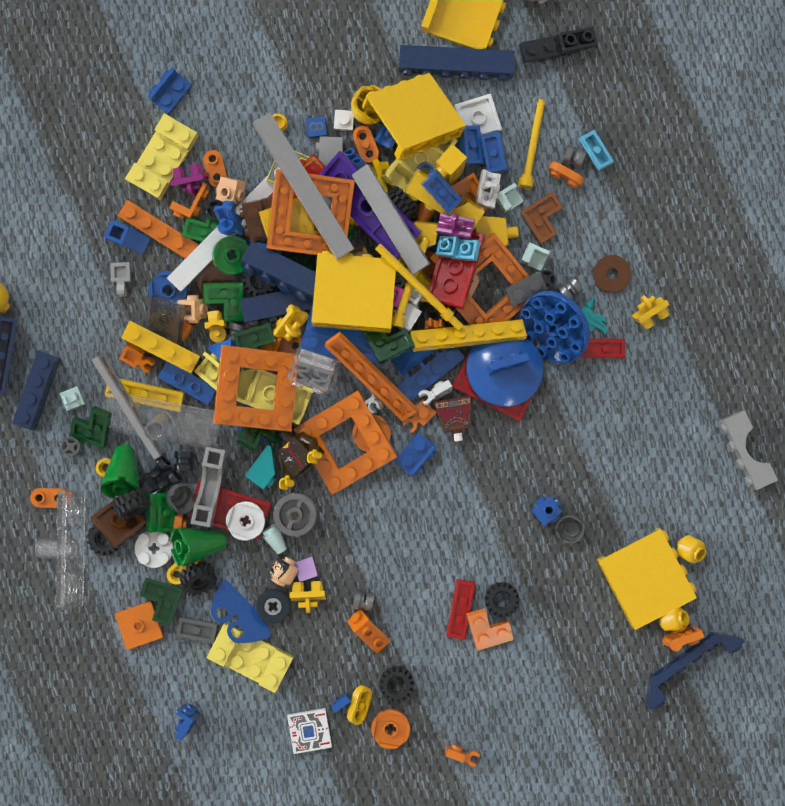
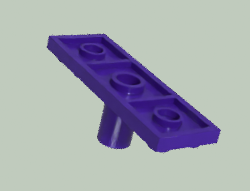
(361, 211)

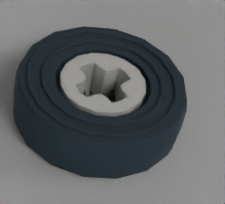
(272, 596)

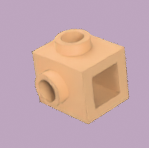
(230, 190)
(194, 309)

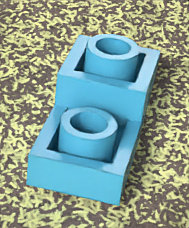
(458, 248)

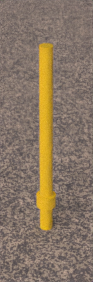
(446, 313)

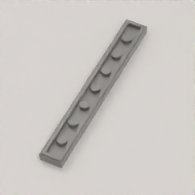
(303, 186)

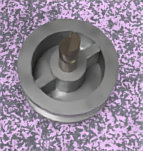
(295, 514)

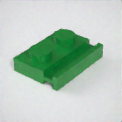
(159, 515)

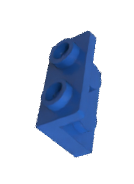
(169, 90)
(415, 454)
(190, 716)

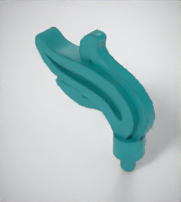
(594, 320)

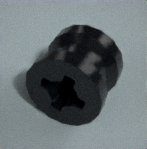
(549, 278)

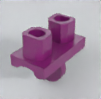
(197, 174)
(455, 226)

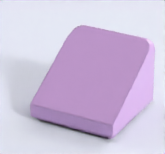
(306, 569)

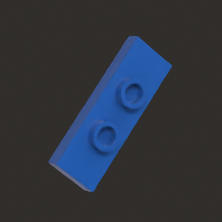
(187, 383)

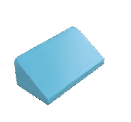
(596, 150)

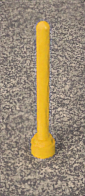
(526, 180)
(398, 318)

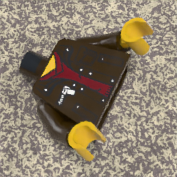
(297, 455)

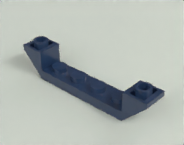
(654, 696)

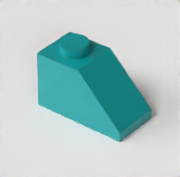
(263, 469)

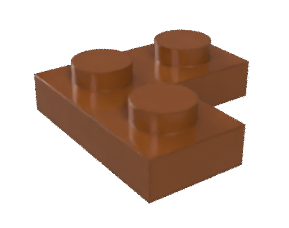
(537, 217)

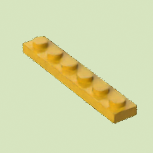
(468, 335)

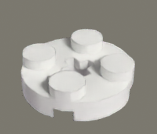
(236, 526)
(146, 556)

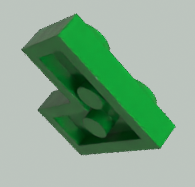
(198, 230)
(229, 295)

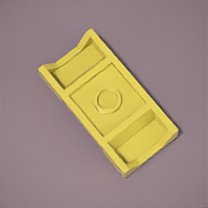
(162, 155)
(402, 170)
(258, 389)
(254, 660)

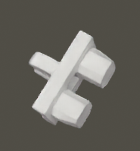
(486, 181)

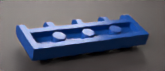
(430, 372)

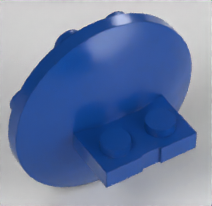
(557, 326)
(505, 372)

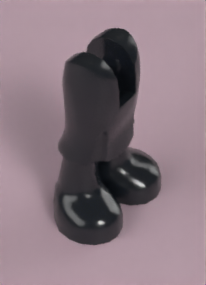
(149, 481)

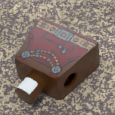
(454, 415)

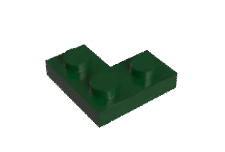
(254, 337)
(387, 347)
(95, 430)
(251, 436)
(165, 595)

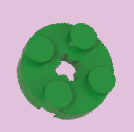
(220, 257)

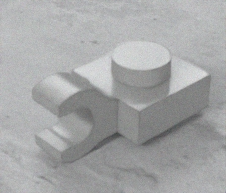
(121, 275)

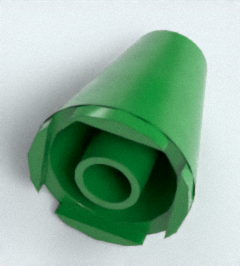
(121, 473)
(195, 544)

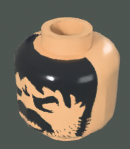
(283, 571)

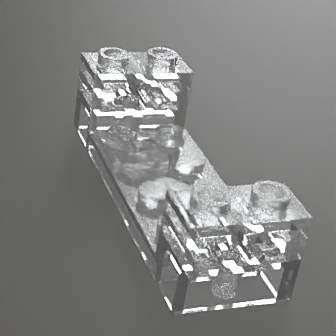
(318, 363)

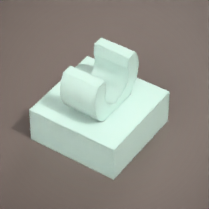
(72, 398)

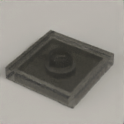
(166, 318)

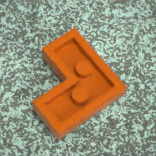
(486, 634)

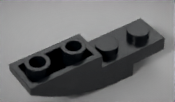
(559, 45)

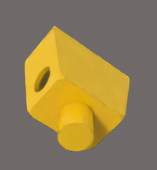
(496, 225)

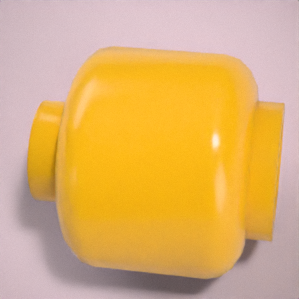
(691, 549)
(674, 621)

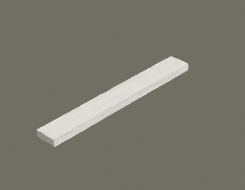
(202, 255)

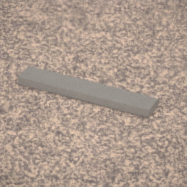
(390, 219)
(126, 403)

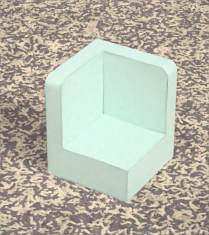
(508, 198)
(535, 256)

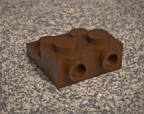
(250, 212)
(117, 530)

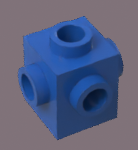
(540, 513)

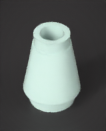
(274, 538)

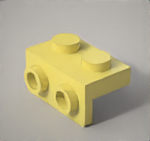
(209, 369)

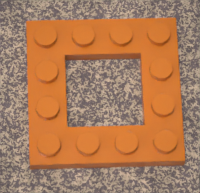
(279, 235)
(495, 251)
(227, 386)
(380, 447)

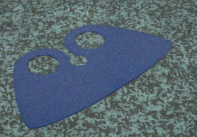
(253, 626)

